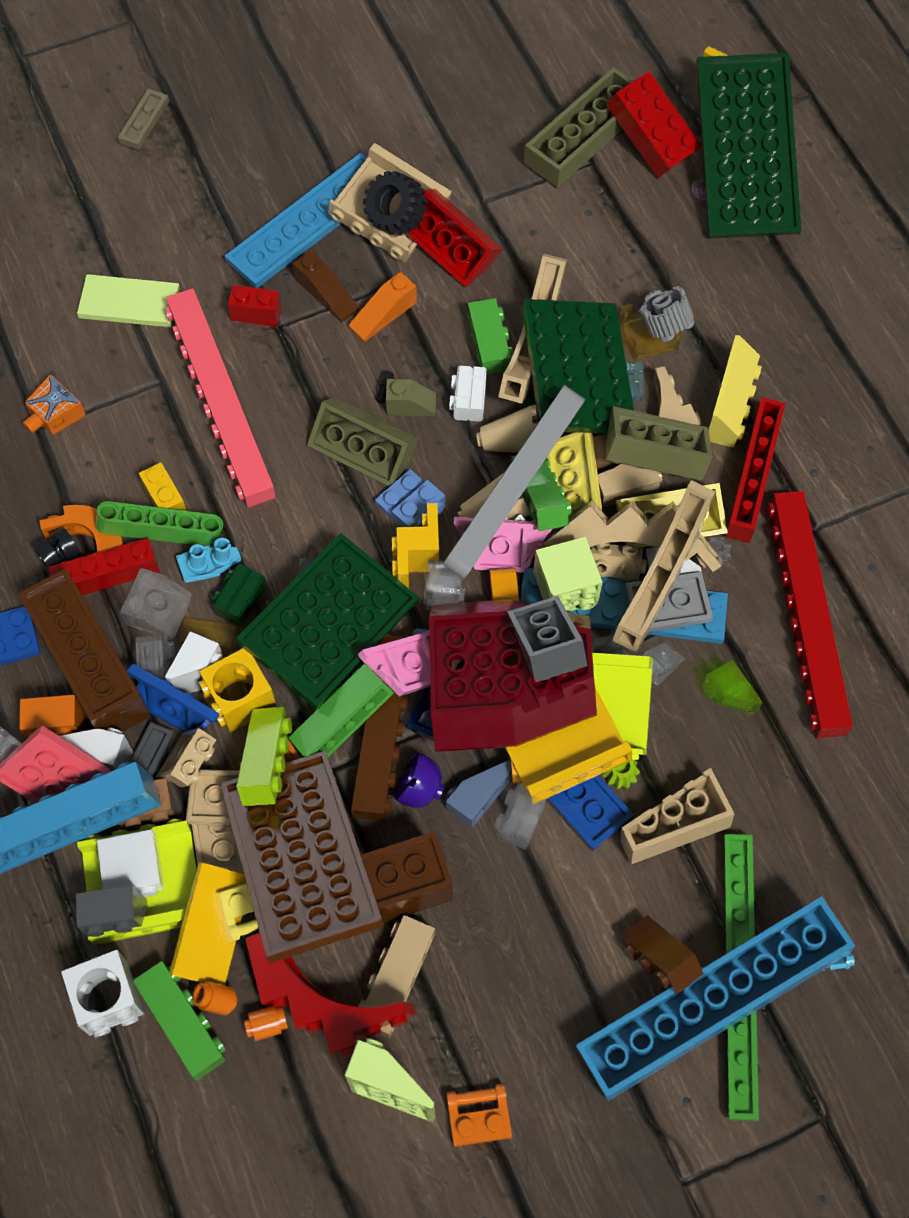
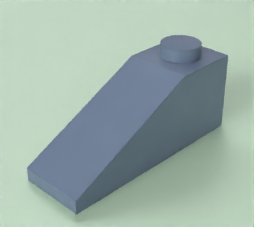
(477, 793)

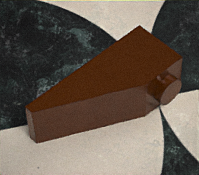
(324, 286)

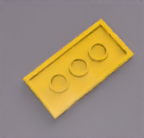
(202, 945)

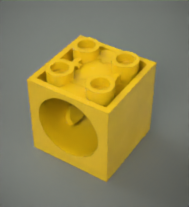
(236, 668)

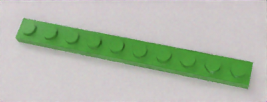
(740, 928)

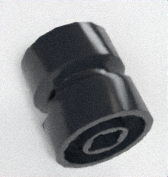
(56, 549)

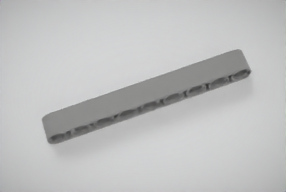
(513, 482)

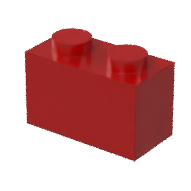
(254, 305)

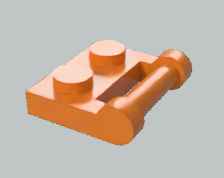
(480, 1125)

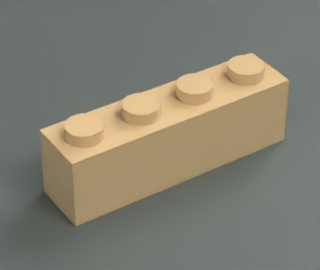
(399, 966)

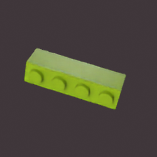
(264, 756)

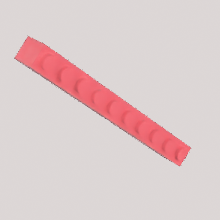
(220, 399)

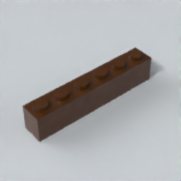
(376, 760)

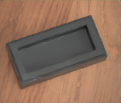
(153, 747)

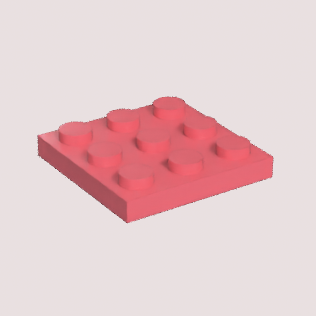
(47, 766)

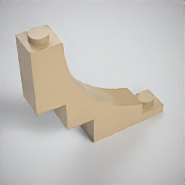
(628, 526)

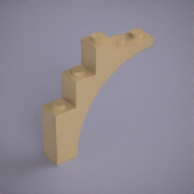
(518, 377)
(630, 481)
(665, 567)

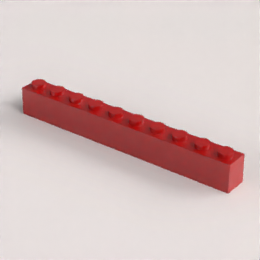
(810, 616)

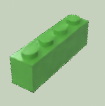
(546, 499)
(342, 713)
(179, 1020)

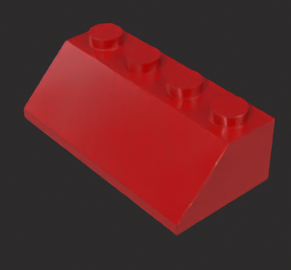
(454, 239)

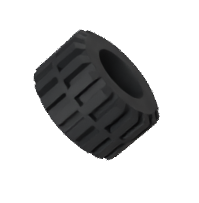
(379, 200)

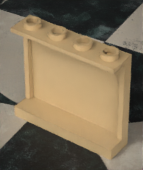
(349, 204)

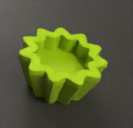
(622, 775)

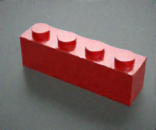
(109, 566)

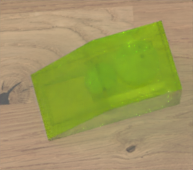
(731, 689)

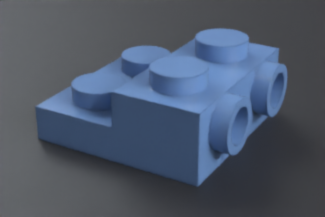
(409, 499)

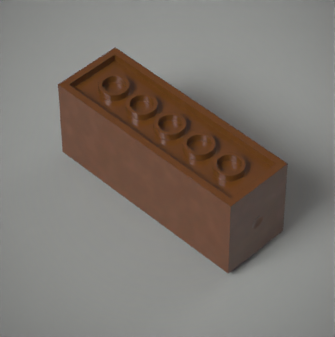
(84, 653)
(408, 877)

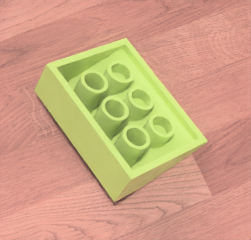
(382, 1079)

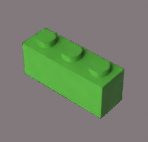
(489, 335)

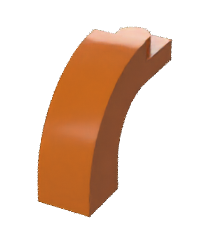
(80, 520)

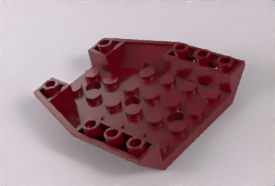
(494, 702)

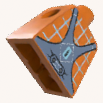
(52, 407)

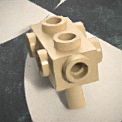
(619, 561)

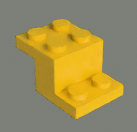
(415, 546)

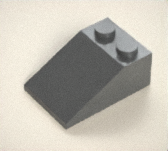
(548, 639)

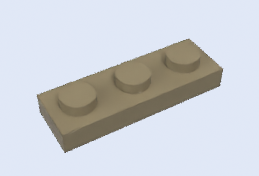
(143, 119)

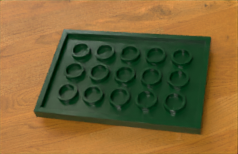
(580, 349)
(326, 619)

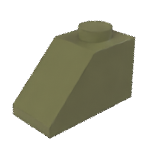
(409, 398)

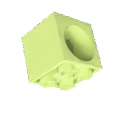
(569, 573)

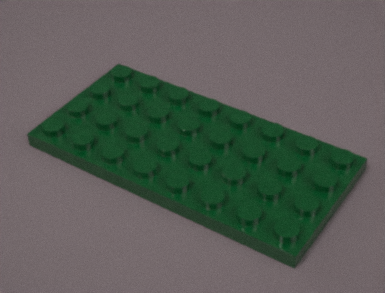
(748, 145)

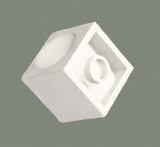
(85, 976)

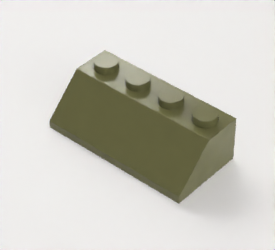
(362, 441)
(658, 444)

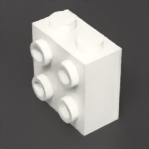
(131, 861)

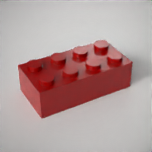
(653, 124)

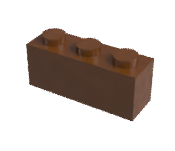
(662, 955)

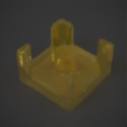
(637, 338)

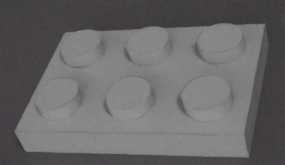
(684, 605)

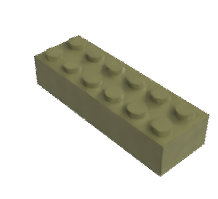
(576, 132)

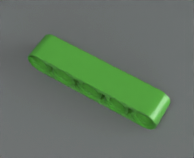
(148, 517)

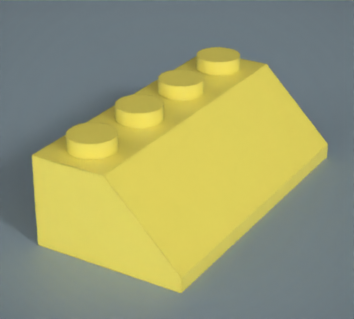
(734, 394)
(653, 503)

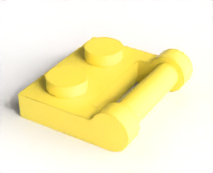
(232, 904)

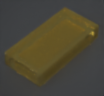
(214, 631)

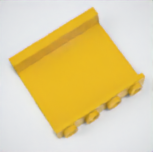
(570, 755)

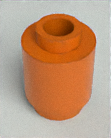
(215, 998)
(265, 1023)

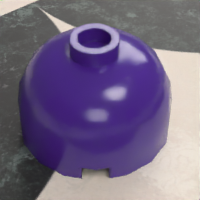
(420, 782)

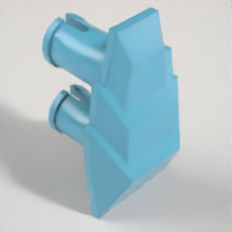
(207, 561)

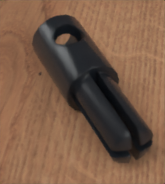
(383, 386)

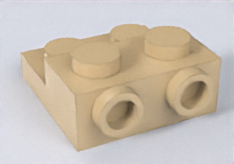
(186, 757)

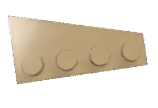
(680, 819)

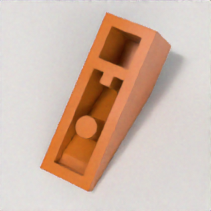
(384, 307)

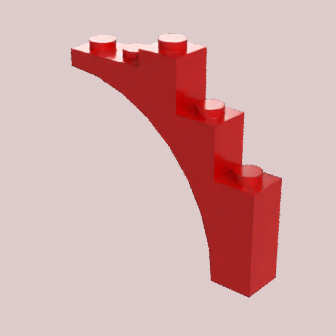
(313, 1010)

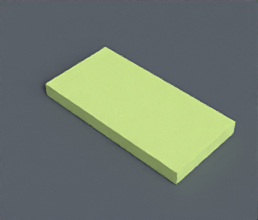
(126, 300)

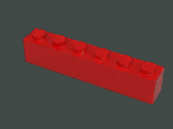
(755, 470)

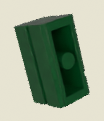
(238, 595)

